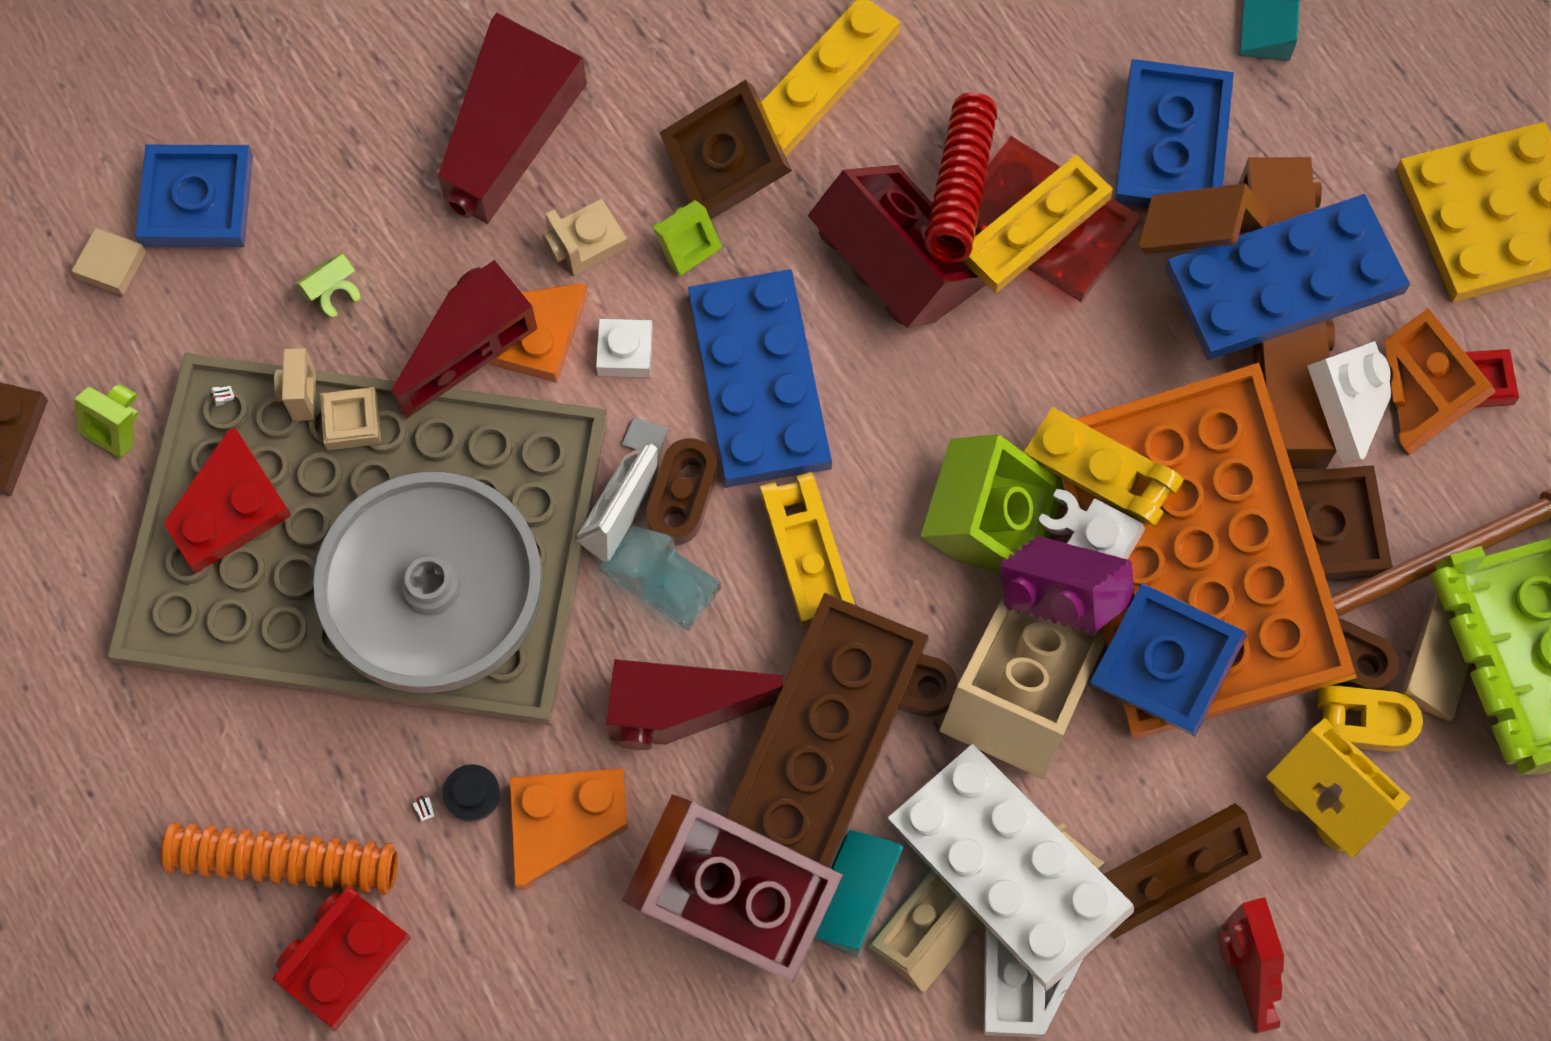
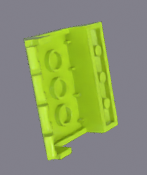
(1506, 632)

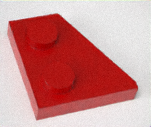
(224, 505)
(1256, 953)

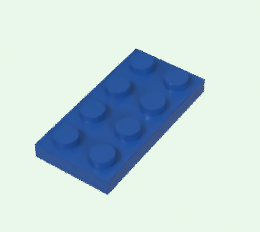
(1287, 277)
(759, 378)

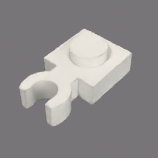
(1096, 529)

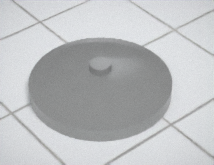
(428, 582)

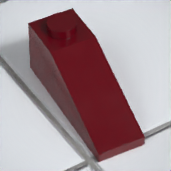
(470, 329)
(675, 701)

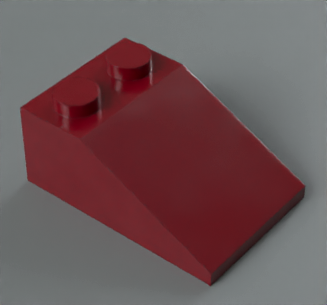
(732, 887)

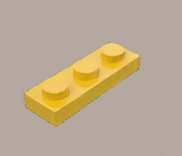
(1037, 223)

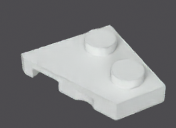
(1353, 397)
(1014, 998)

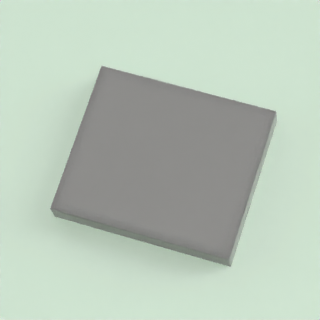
(643, 433)

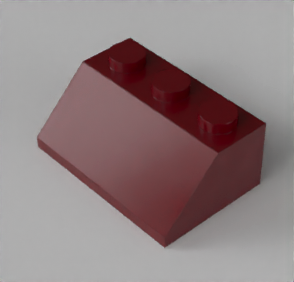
(881, 229)

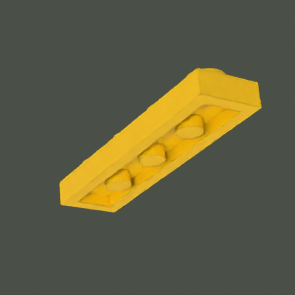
(828, 71)

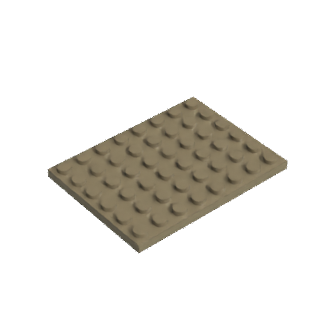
(256, 607)

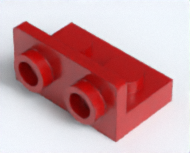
(340, 956)

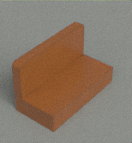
(1201, 218)

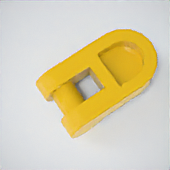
(1387, 717)

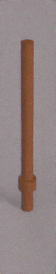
(1424, 564)

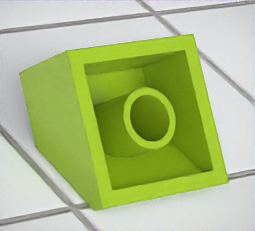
(988, 501)

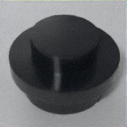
(471, 793)

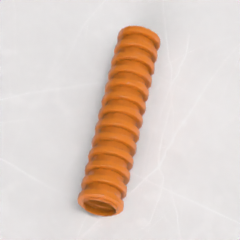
(278, 858)

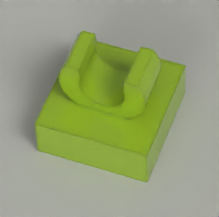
(687, 237)
(325, 280)
(107, 418)

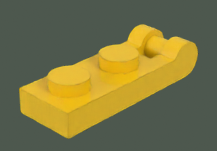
(1102, 466)
(805, 545)

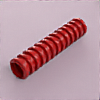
(961, 178)

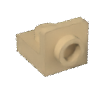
(584, 237)

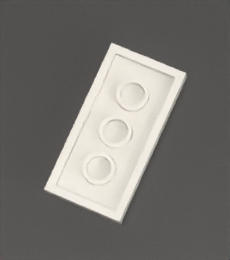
(1011, 866)

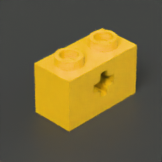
(1367, 796)

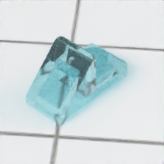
(661, 576)

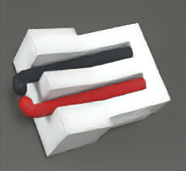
(221, 395)
(424, 808)

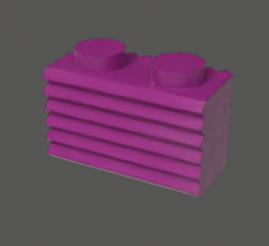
(1067, 584)

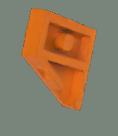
(545, 350)
(1431, 380)
(563, 817)

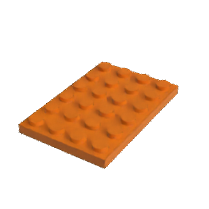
(1230, 538)

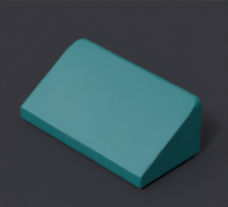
(1269, 28)
(866, 871)

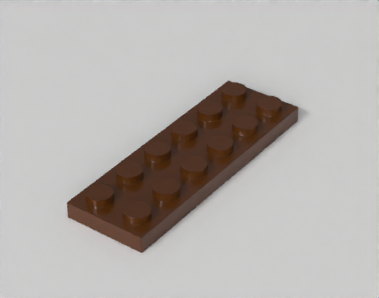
(827, 729)

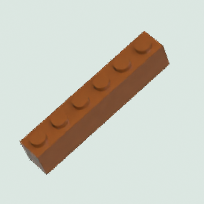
(1288, 191)

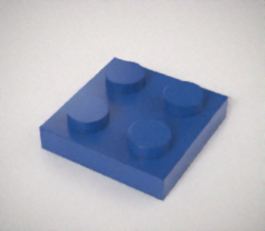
(194, 195)
(1168, 659)

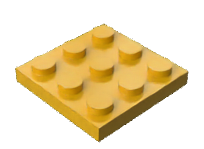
(1485, 209)

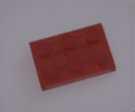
(1084, 253)

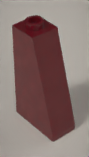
(507, 115)

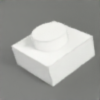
(624, 348)

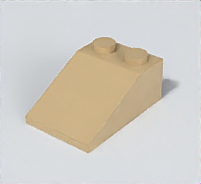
(1022, 688)

